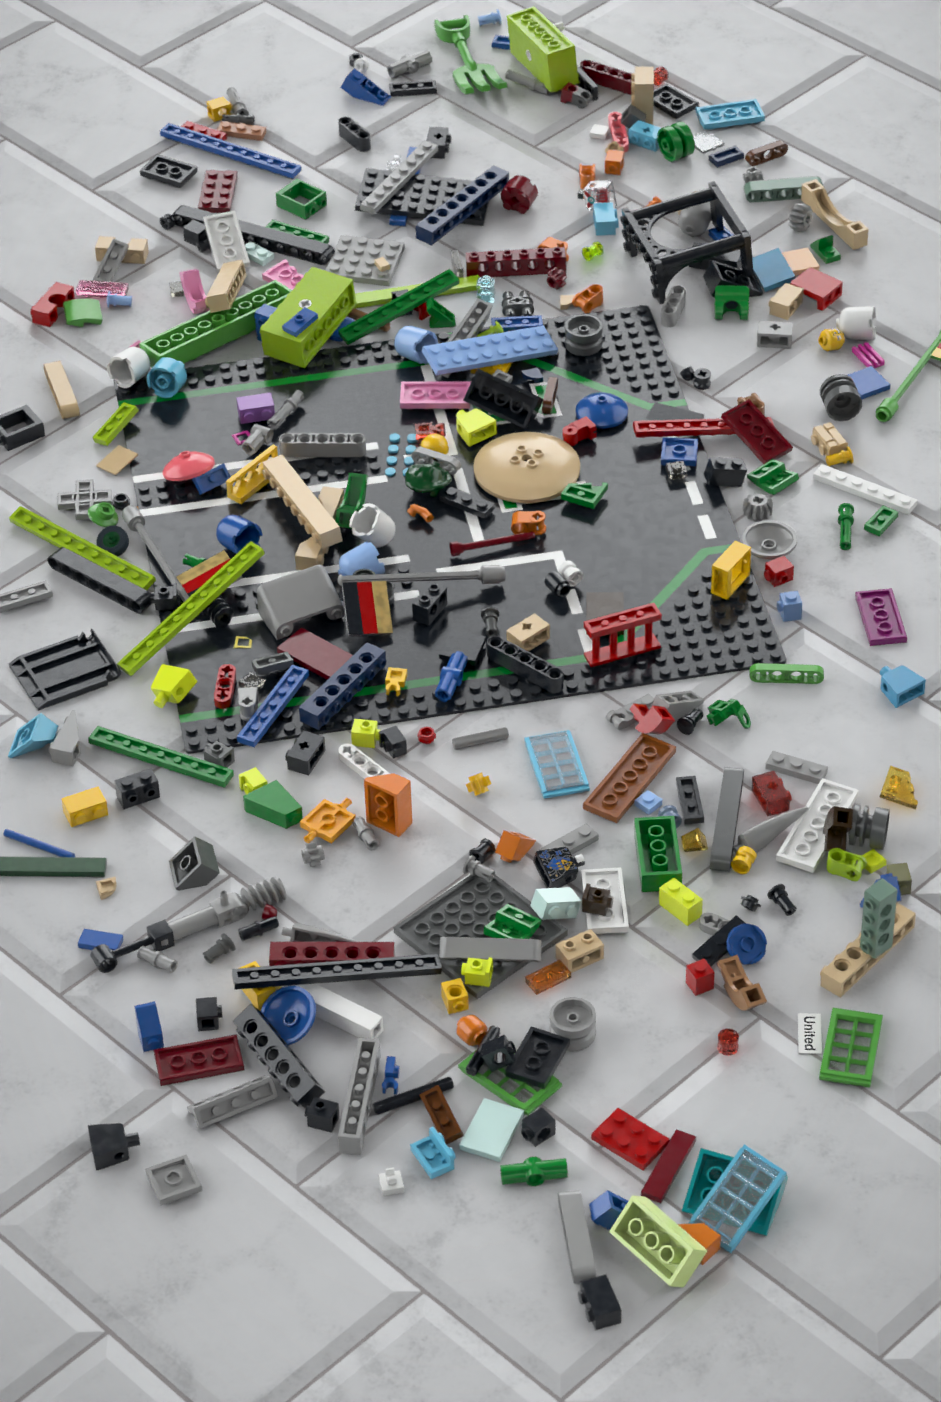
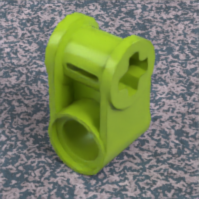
(844, 864)

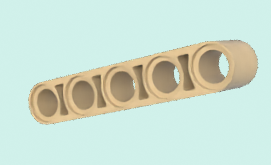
(61, 389)

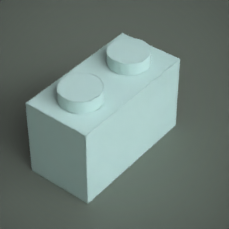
(556, 903)

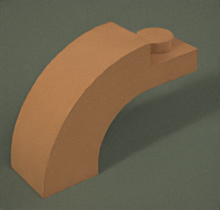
(738, 986)

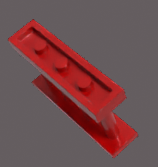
(618, 622)

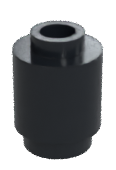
(557, 584)

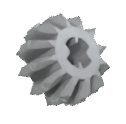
(800, 217)
(757, 506)

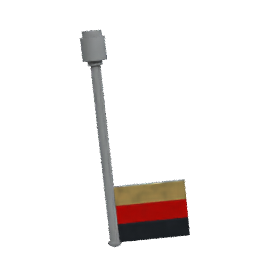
(191, 579)
(367, 595)

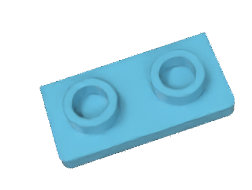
(434, 1154)

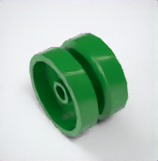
(676, 141)

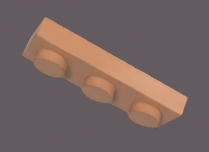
(242, 130)

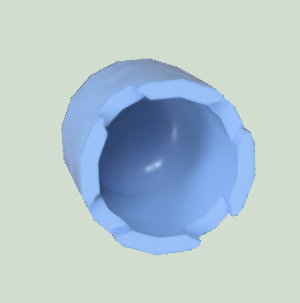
(411, 340)
(360, 557)

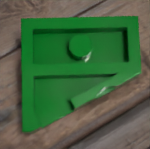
(584, 494)

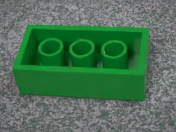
(657, 851)

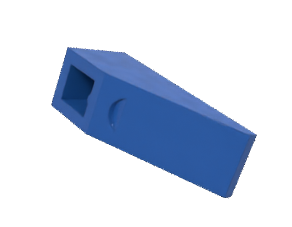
(363, 88)

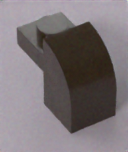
(836, 826)

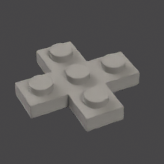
(83, 498)

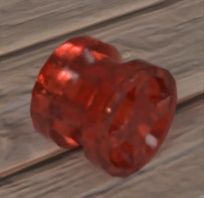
(660, 75)
(728, 1041)

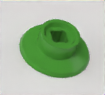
(103, 514)

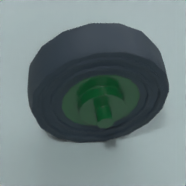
(113, 540)

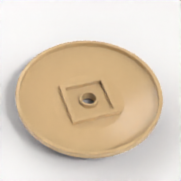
(545, 474)

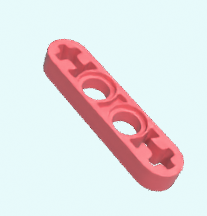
(618, 129)

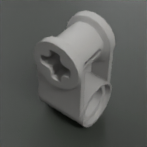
(248, 701)

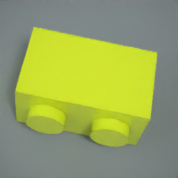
(680, 901)

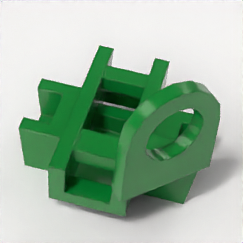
(722, 710)

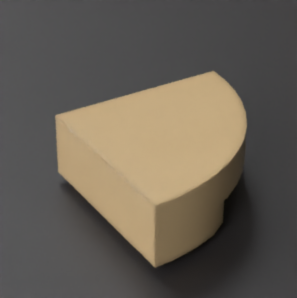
(565, 301)
(106, 887)

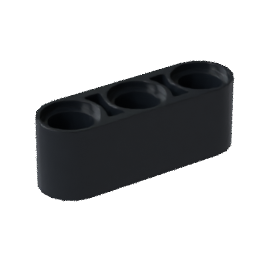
(354, 134)

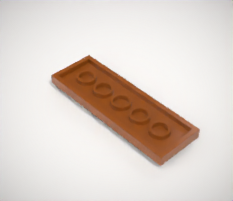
(629, 778)

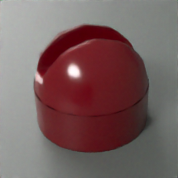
(268, 912)

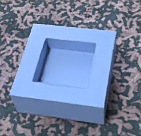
(648, 802)

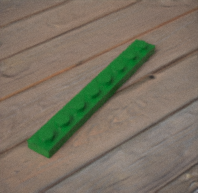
(398, 307)
(161, 756)

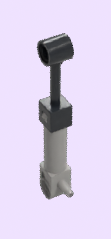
(162, 935)

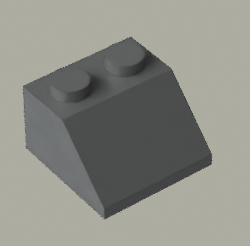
(194, 865)

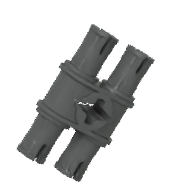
(517, 305)

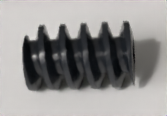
(219, 612)

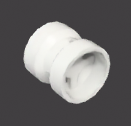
(571, 573)

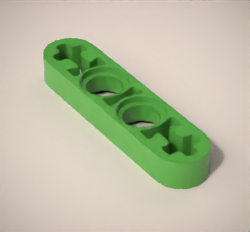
(786, 676)

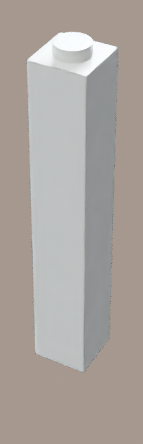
(344, 1013)

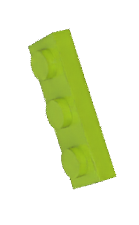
(115, 424)

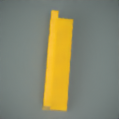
(253, 481)

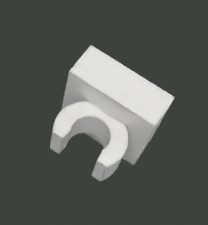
(391, 1182)

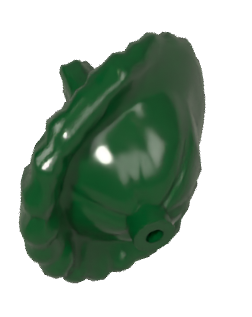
(427, 478)

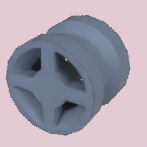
(671, 810)

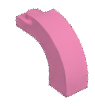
(193, 291)

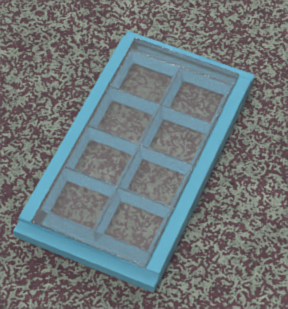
(556, 764)
(739, 1196)

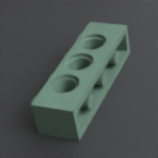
(878, 918)

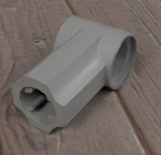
(258, 436)

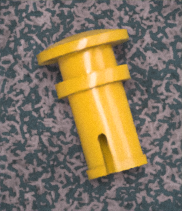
(841, 457)

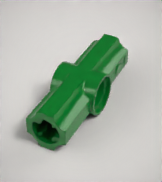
(534, 1171)

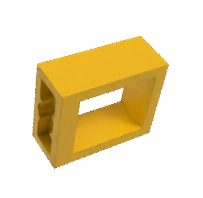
(730, 570)

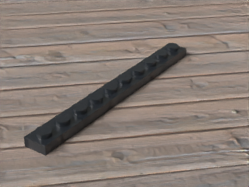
(336, 971)

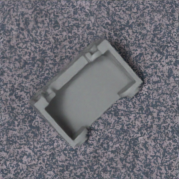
(297, 598)

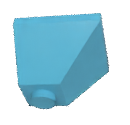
(33, 736)

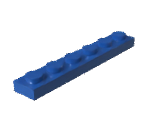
(272, 706)

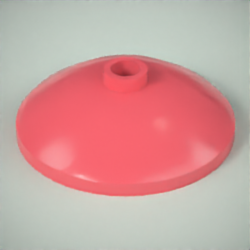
(188, 466)

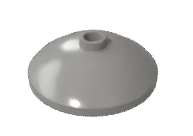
(769, 539)

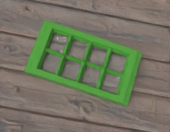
(851, 1047)
(510, 1090)

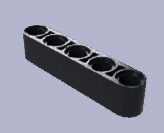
(525, 664)

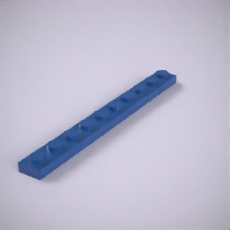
(231, 150)

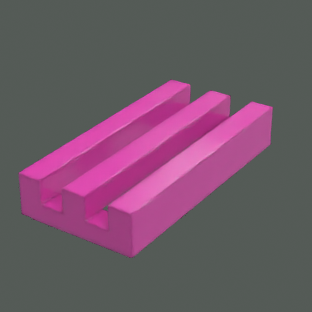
(871, 355)

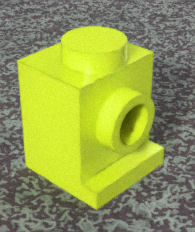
(251, 780)
(478, 971)

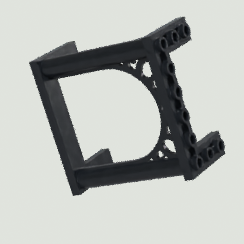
(674, 260)

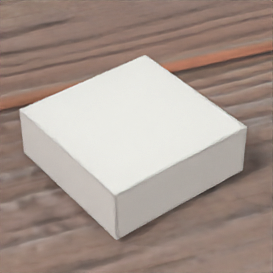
(599, 131)

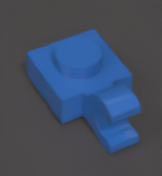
(391, 1072)

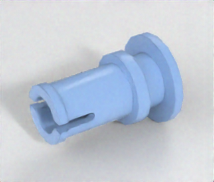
(490, 18)
(118, 300)

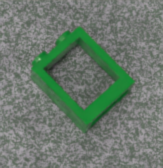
(286, 201)

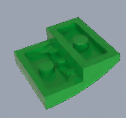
(772, 477)
(512, 924)

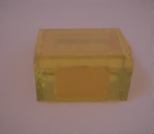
(694, 841)

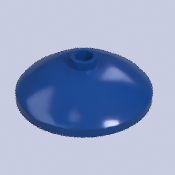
(602, 409)
(288, 1005)

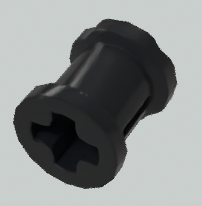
(483, 850)

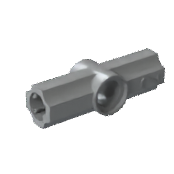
(409, 64)

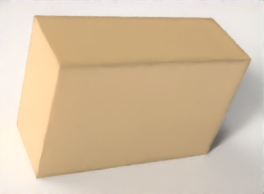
(382, 264)

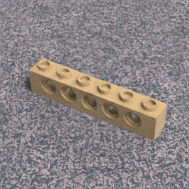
(854, 963)

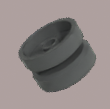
(583, 334)

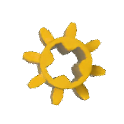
(478, 784)

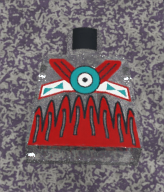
(598, 192)

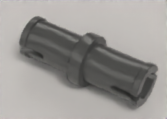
(238, 118)

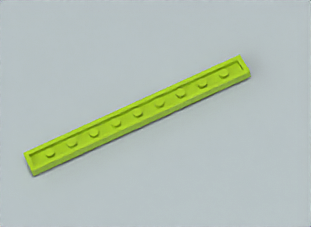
(63, 538)
(190, 608)

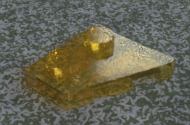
(899, 788)

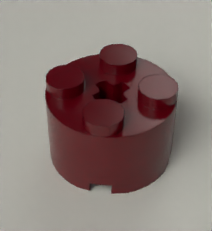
(519, 194)

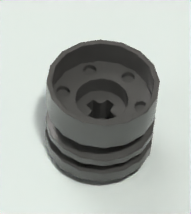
(840, 397)
(869, 826)

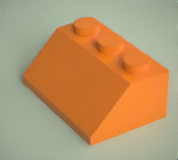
(388, 803)

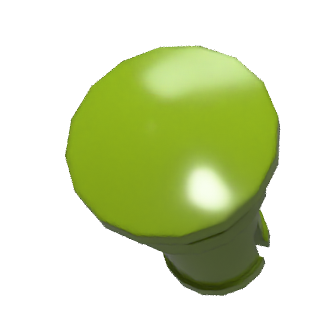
(492, 330)

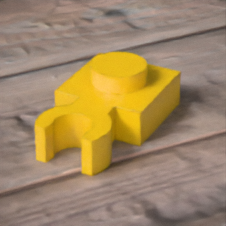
(395, 679)

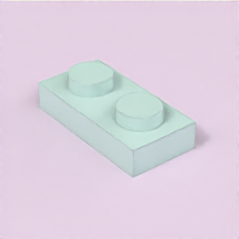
(258, 254)

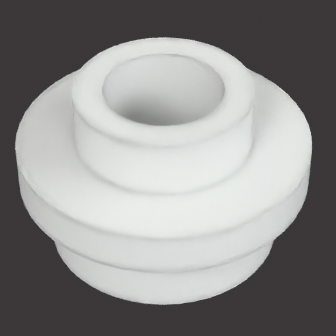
(364, 65)

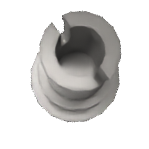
(478, 869)

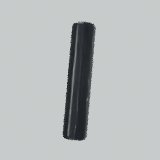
(477, 1060)

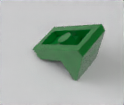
(825, 250)
(439, 315)

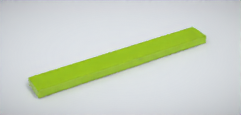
(383, 296)

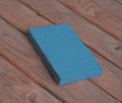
(772, 269)

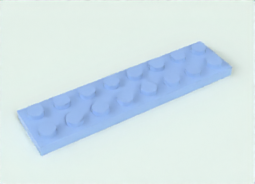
(489, 350)

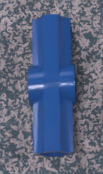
(451, 676)

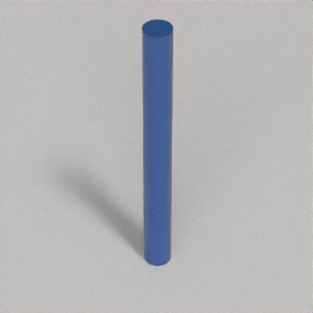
(37, 844)

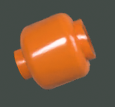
(471, 1030)

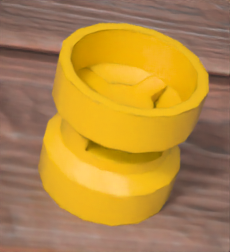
(743, 860)

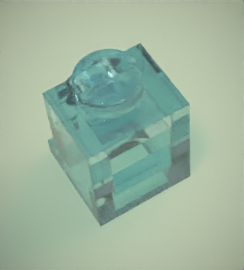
(486, 285)

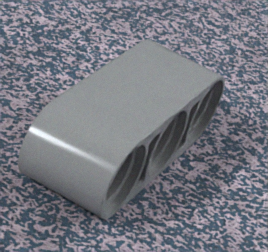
(673, 306)

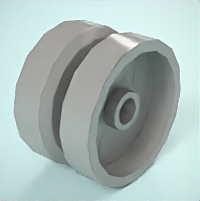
(574, 1020)

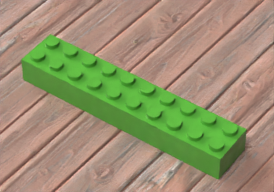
(213, 329)

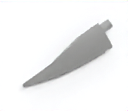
(763, 833)
(307, 933)

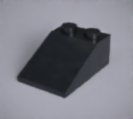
(725, 275)

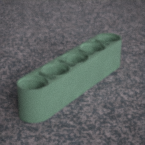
(778, 189)

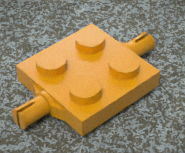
(327, 820)

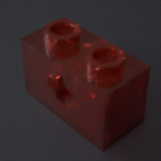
(771, 793)

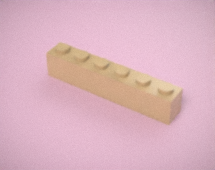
(226, 286)

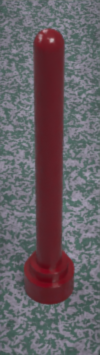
(457, 548)

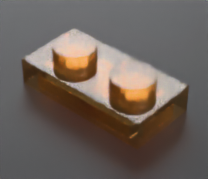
(548, 977)

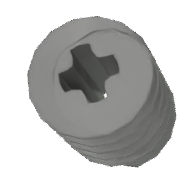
(263, 892)

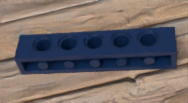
(342, 686)

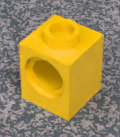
(217, 108)
(454, 996)

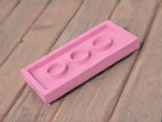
(434, 395)

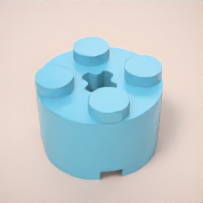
(167, 377)

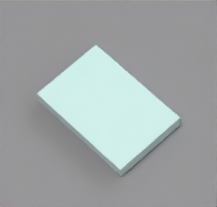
(491, 1130)

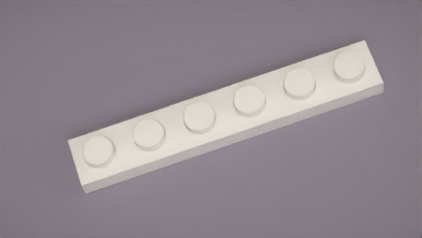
(865, 489)

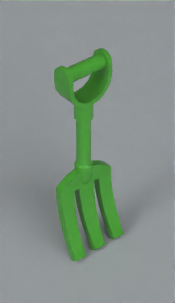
(448, 33)

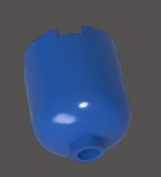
(236, 532)

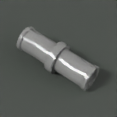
(365, 833)
(157, 959)

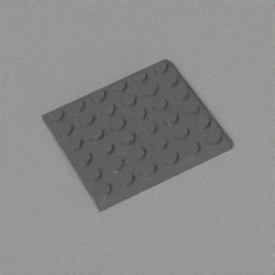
(464, 913)

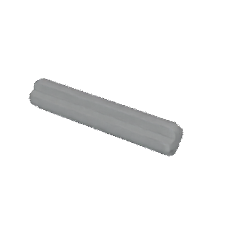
(480, 738)

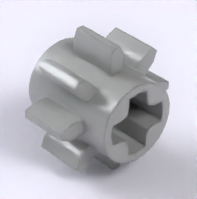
(752, 174)
(313, 854)

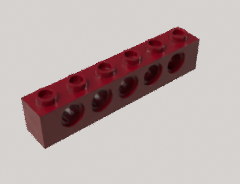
(529, 262)
(314, 952)

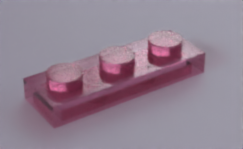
(100, 288)

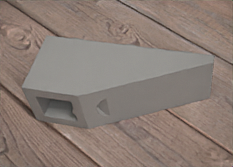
(66, 744)

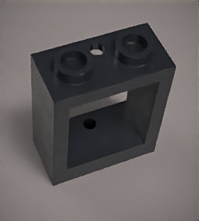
(33, 430)

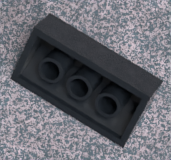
(503, 399)

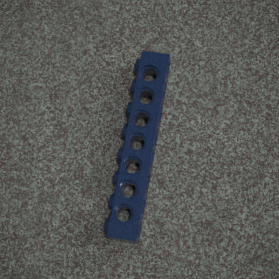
(461, 205)

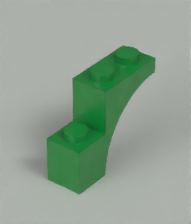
(353, 499)

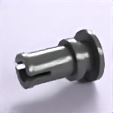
(490, 618)
(221, 947)

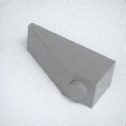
(678, 703)

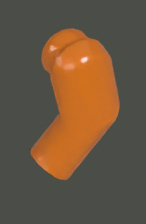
(423, 512)

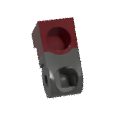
(575, 95)

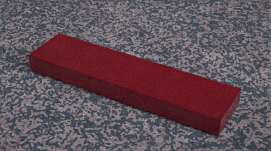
(668, 1166)

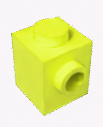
(365, 733)

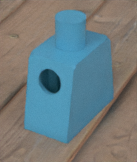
(901, 684)

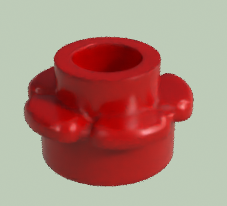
(426, 735)

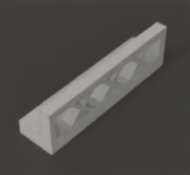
(233, 1101)

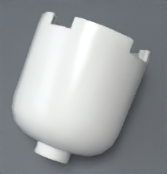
(857, 322)
(128, 366)
(372, 525)

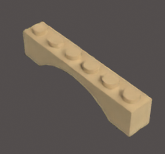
(851, 232)
(309, 552)

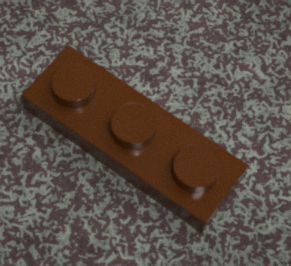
(441, 1114)

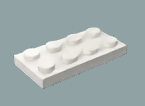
(225, 239)
(616, 918)

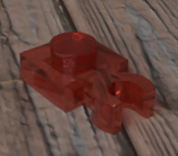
(425, 429)

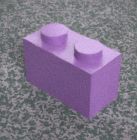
(255, 408)

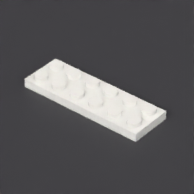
(806, 839)

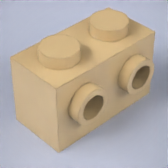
(580, 950)

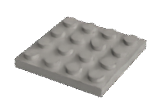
(356, 257)

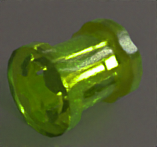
(593, 250)

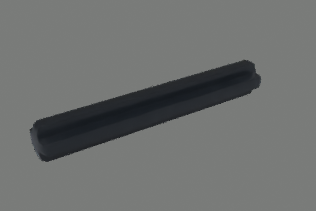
(410, 1096)

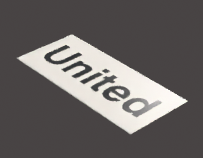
(809, 1033)

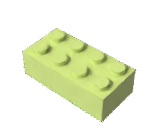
(658, 1241)

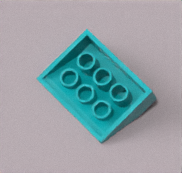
(706, 1173)

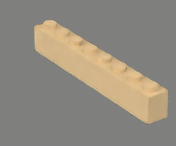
(301, 501)

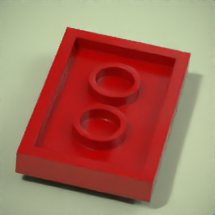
(630, 1139)

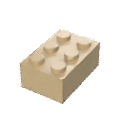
(643, 91)

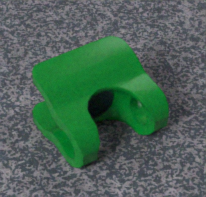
(732, 299)

